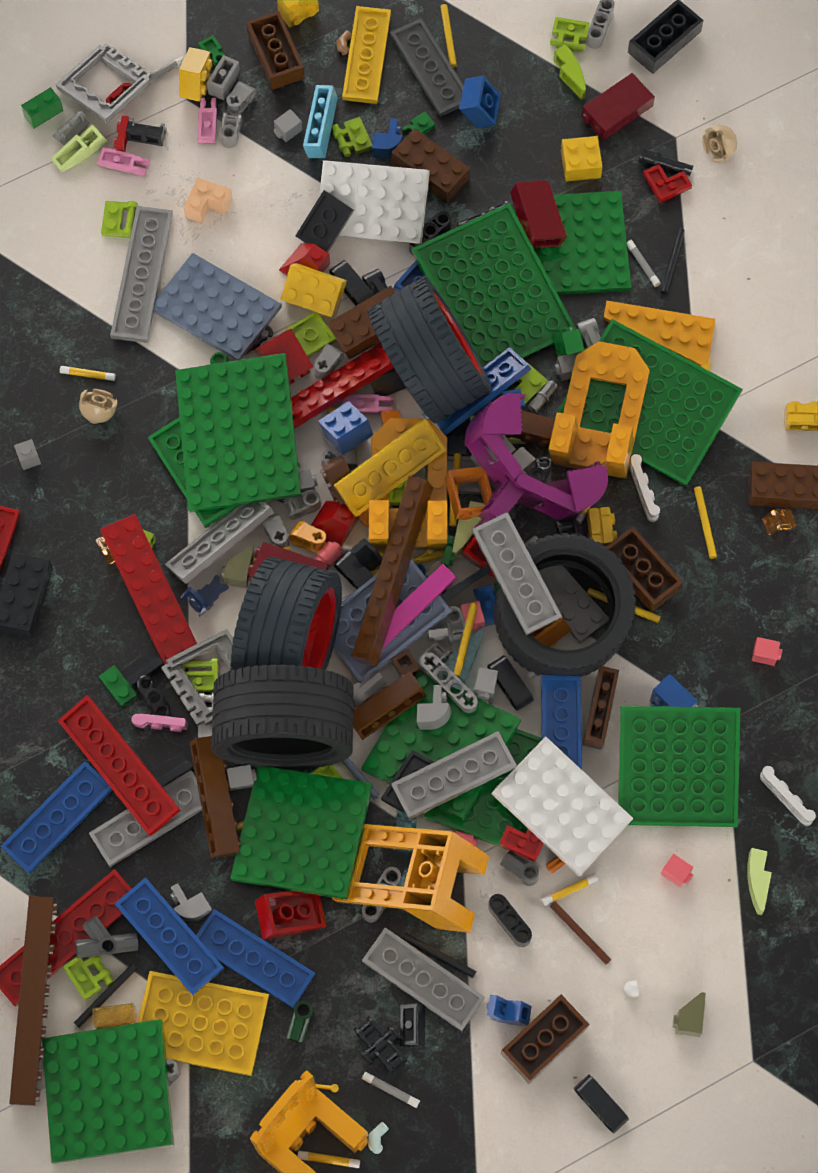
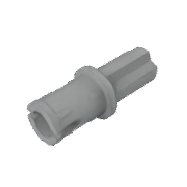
(542, 397)

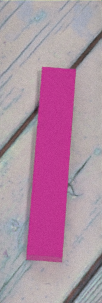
(419, 601)

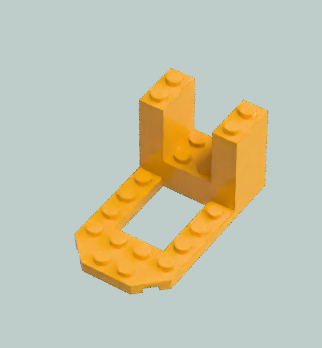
(581, 447)
(382, 517)
(430, 875)
(296, 1116)

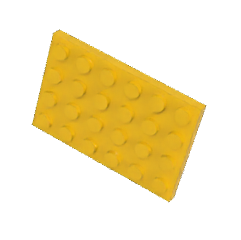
(206, 1029)

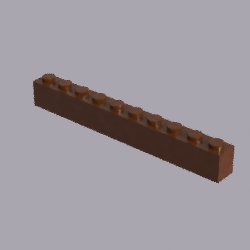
(392, 571)
(32, 1001)

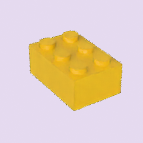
(313, 290)

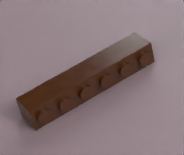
(214, 799)

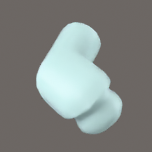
(375, 1138)

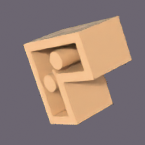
(206, 196)

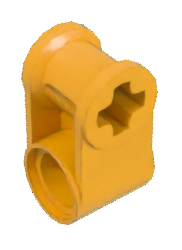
(306, 536)

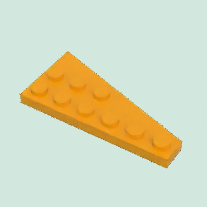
(678, 332)

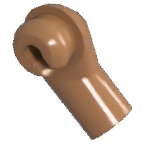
(341, 43)

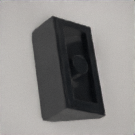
(412, 1025)

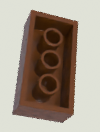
(275, 50)
(446, 172)
(354, 328)
(783, 485)
(650, 575)
(545, 1039)

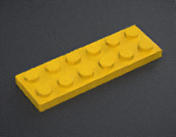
(366, 55)
(390, 467)

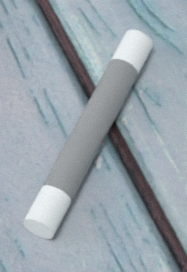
(163, 70)
(640, 259)
(390, 1089)

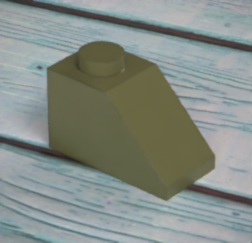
(236, 568)
(690, 1017)

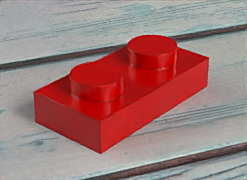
(121, 140)

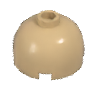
(720, 142)
(97, 405)

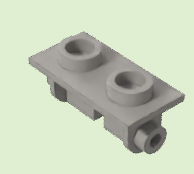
(71, 128)

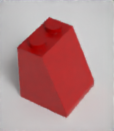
(287, 343)

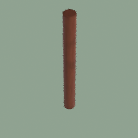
(580, 932)

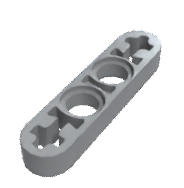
(451, 680)

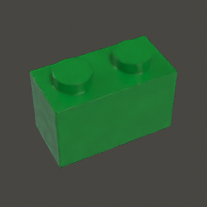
(42, 108)
(567, 341)

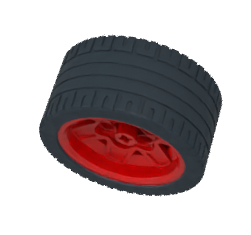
(429, 350)
(288, 616)

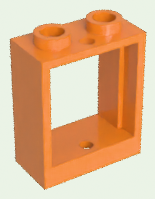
(467, 475)

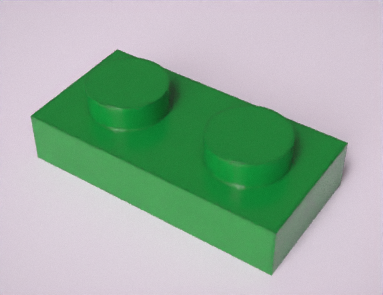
(118, 686)

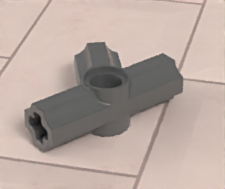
(98, 935)

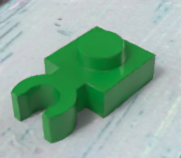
(212, 45)
(422, 123)
(448, 558)

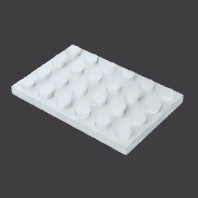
(385, 199)
(562, 806)

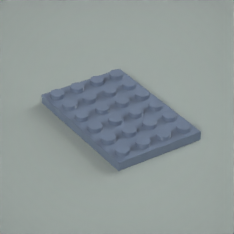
(216, 307)
(353, 612)

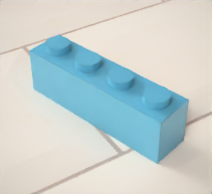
(320, 121)

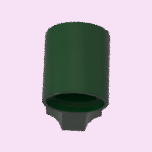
(299, 1024)

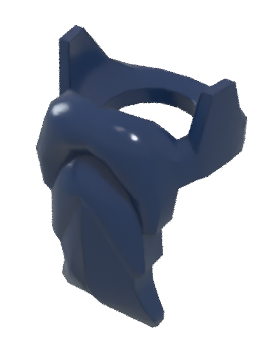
(203, 599)

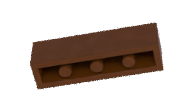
(535, 428)
(387, 705)
(600, 707)

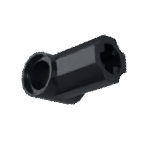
(375, 281)

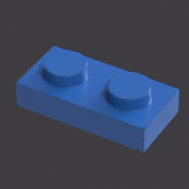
(486, 597)

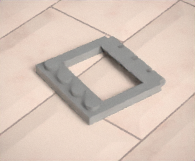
(118, 62)
(182, 684)

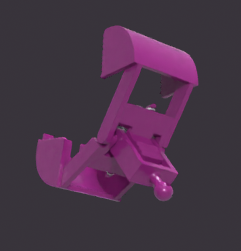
(567, 496)

